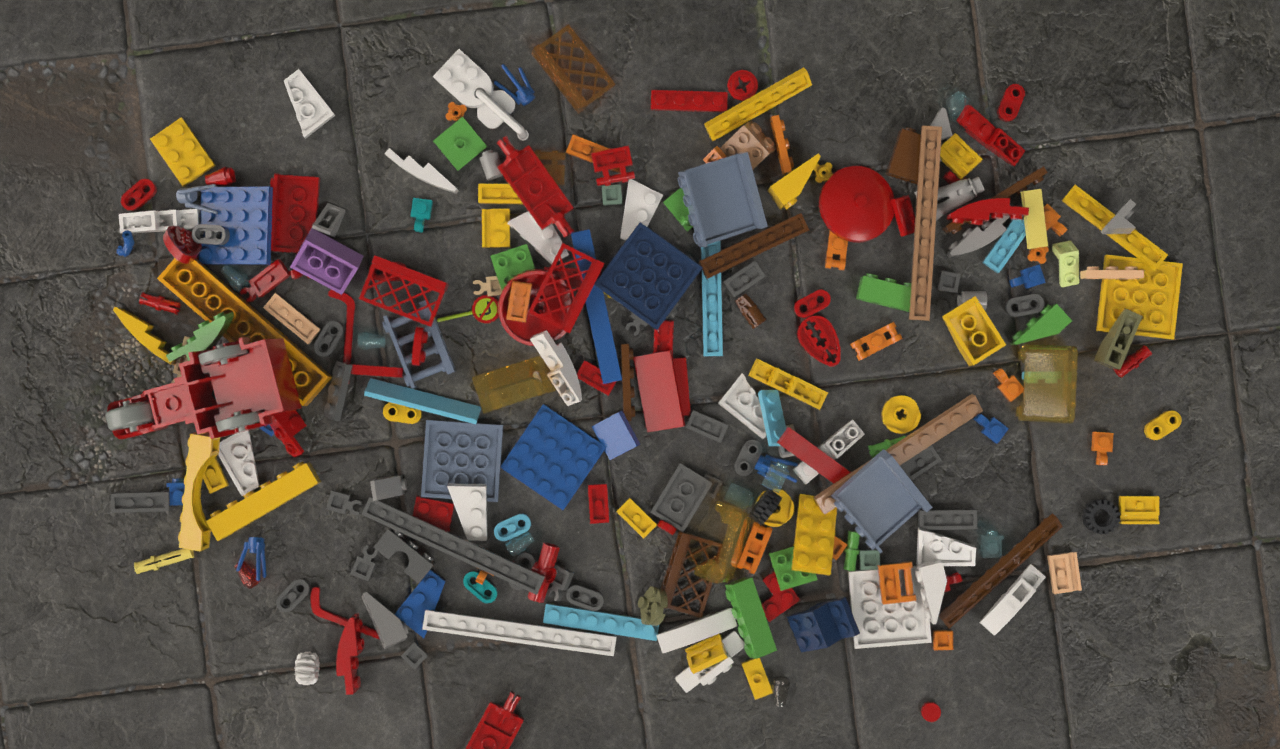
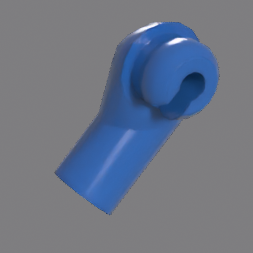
(128, 244)

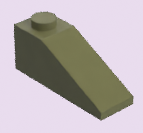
(1118, 340)

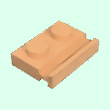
(1064, 572)

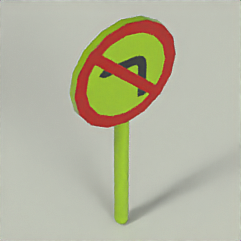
(484, 310)

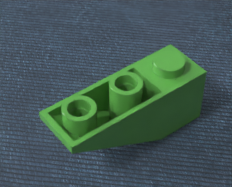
(1049, 323)

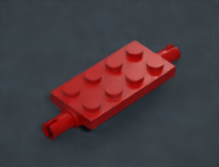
(535, 187)
(497, 726)

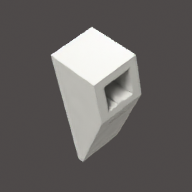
(933, 586)

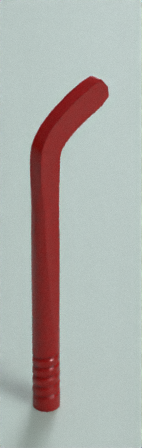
(349, 301)
(318, 611)

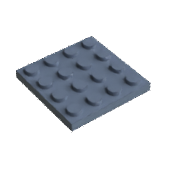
(461, 456)

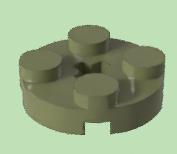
(652, 606)

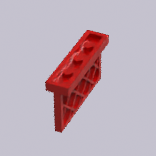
(405, 274)
(581, 296)

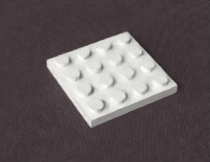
(886, 623)

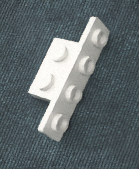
(688, 680)

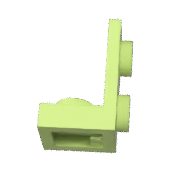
(1068, 263)

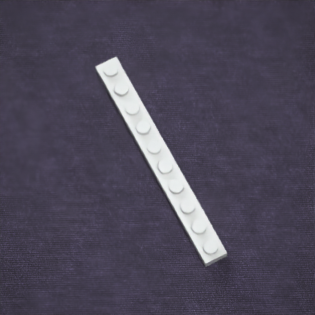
(519, 632)

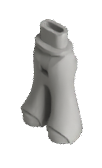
(958, 193)

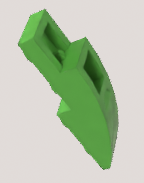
(205, 336)

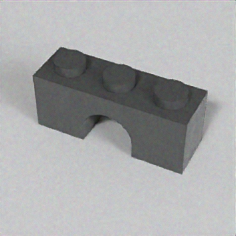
(419, 563)

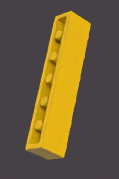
(263, 501)

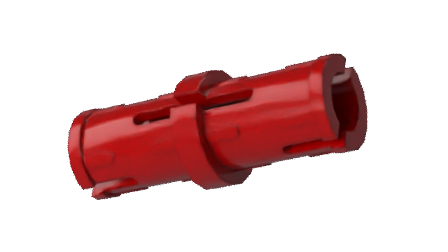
(159, 303)
(1133, 361)

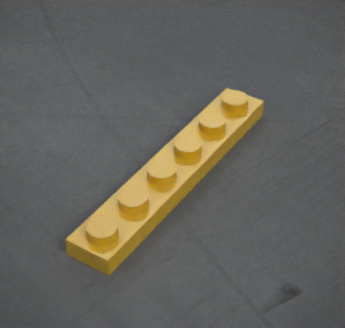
(758, 104)
(1100, 216)

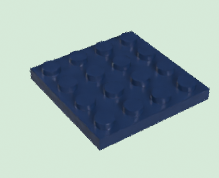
(648, 276)

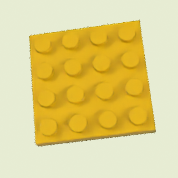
(1151, 297)

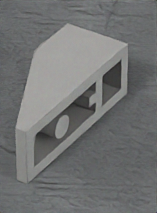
(388, 487)
(386, 623)

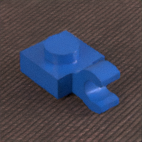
(1029, 277)
(992, 428)

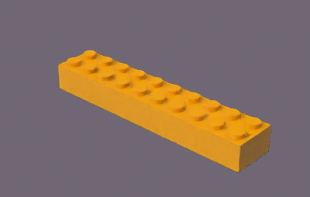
(210, 296)

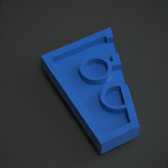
(422, 598)

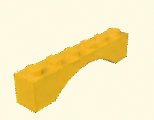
(194, 529)

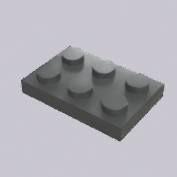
(681, 497)

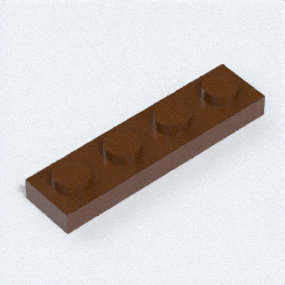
(627, 374)

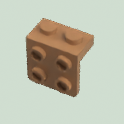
(751, 140)

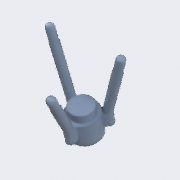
(189, 195)

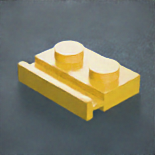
(959, 156)
(495, 228)
(1139, 509)
(706, 653)

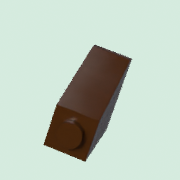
(905, 156)

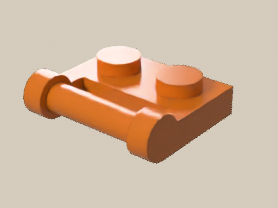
(890, 583)

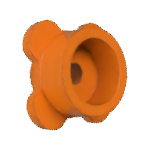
(452, 108)
(1038, 258)

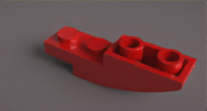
(989, 136)
(981, 210)
(349, 647)

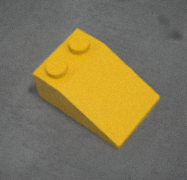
(789, 187)
(973, 331)

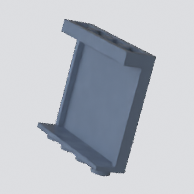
(722, 199)
(879, 499)

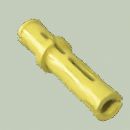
(143, 566)

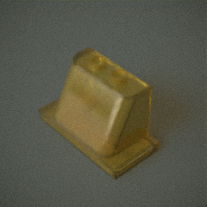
(513, 384)

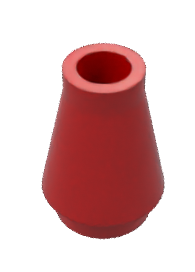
(223, 176)

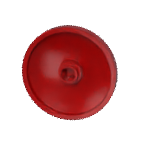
(856, 204)
(526, 330)

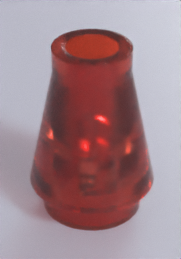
(247, 575)

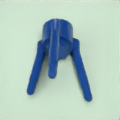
(524, 95)
(764, 463)
(257, 547)

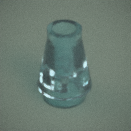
(235, 278)
(369, 340)
(519, 544)

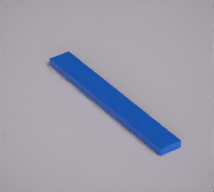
(598, 314)

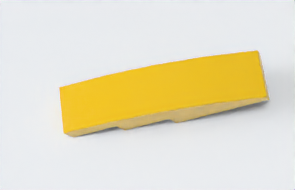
(142, 332)
(788, 384)

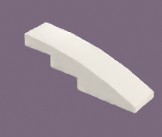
(427, 174)
(158, 220)
(696, 630)

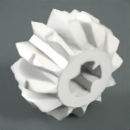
(307, 668)

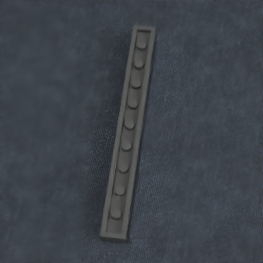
(453, 545)

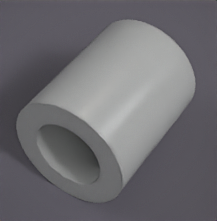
(490, 161)
(966, 295)

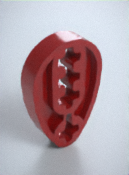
(183, 251)
(826, 331)

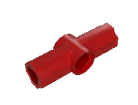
(545, 567)

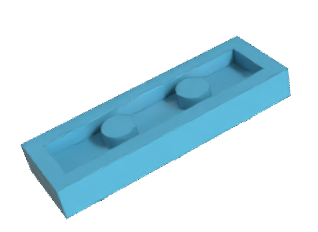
(1005, 246)
(772, 415)

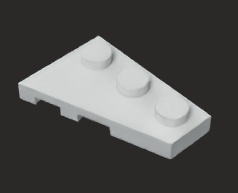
(308, 104)
(639, 207)
(545, 242)
(744, 405)
(239, 461)
(471, 508)
(943, 548)

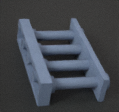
(438, 347)

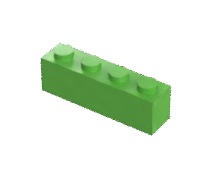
(750, 617)

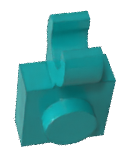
(421, 211)

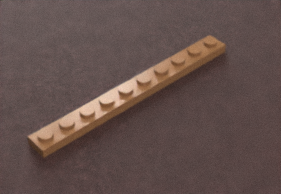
(925, 223)
(913, 443)

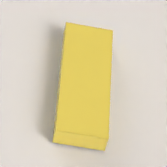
(1035, 222)

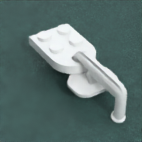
(466, 81)

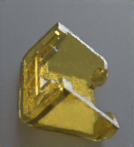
(1048, 383)
(724, 568)

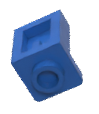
(176, 491)

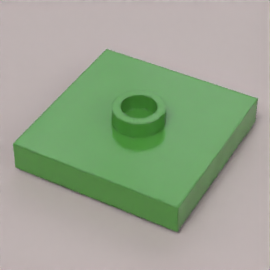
(460, 143)

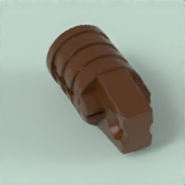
(750, 311)

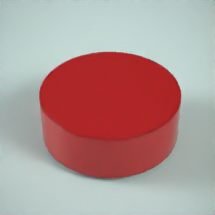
(666, 527)
(930, 711)

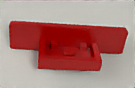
(285, 427)

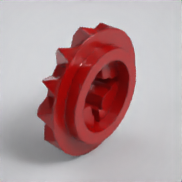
(745, 77)

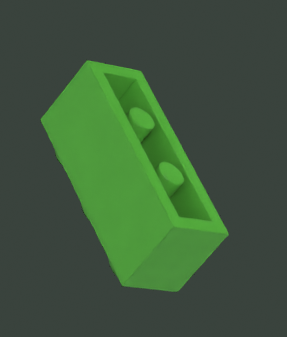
(884, 293)

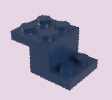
(823, 625)

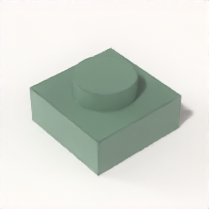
(612, 195)
(869, 559)

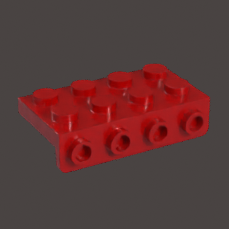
(293, 210)

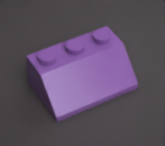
(326, 261)

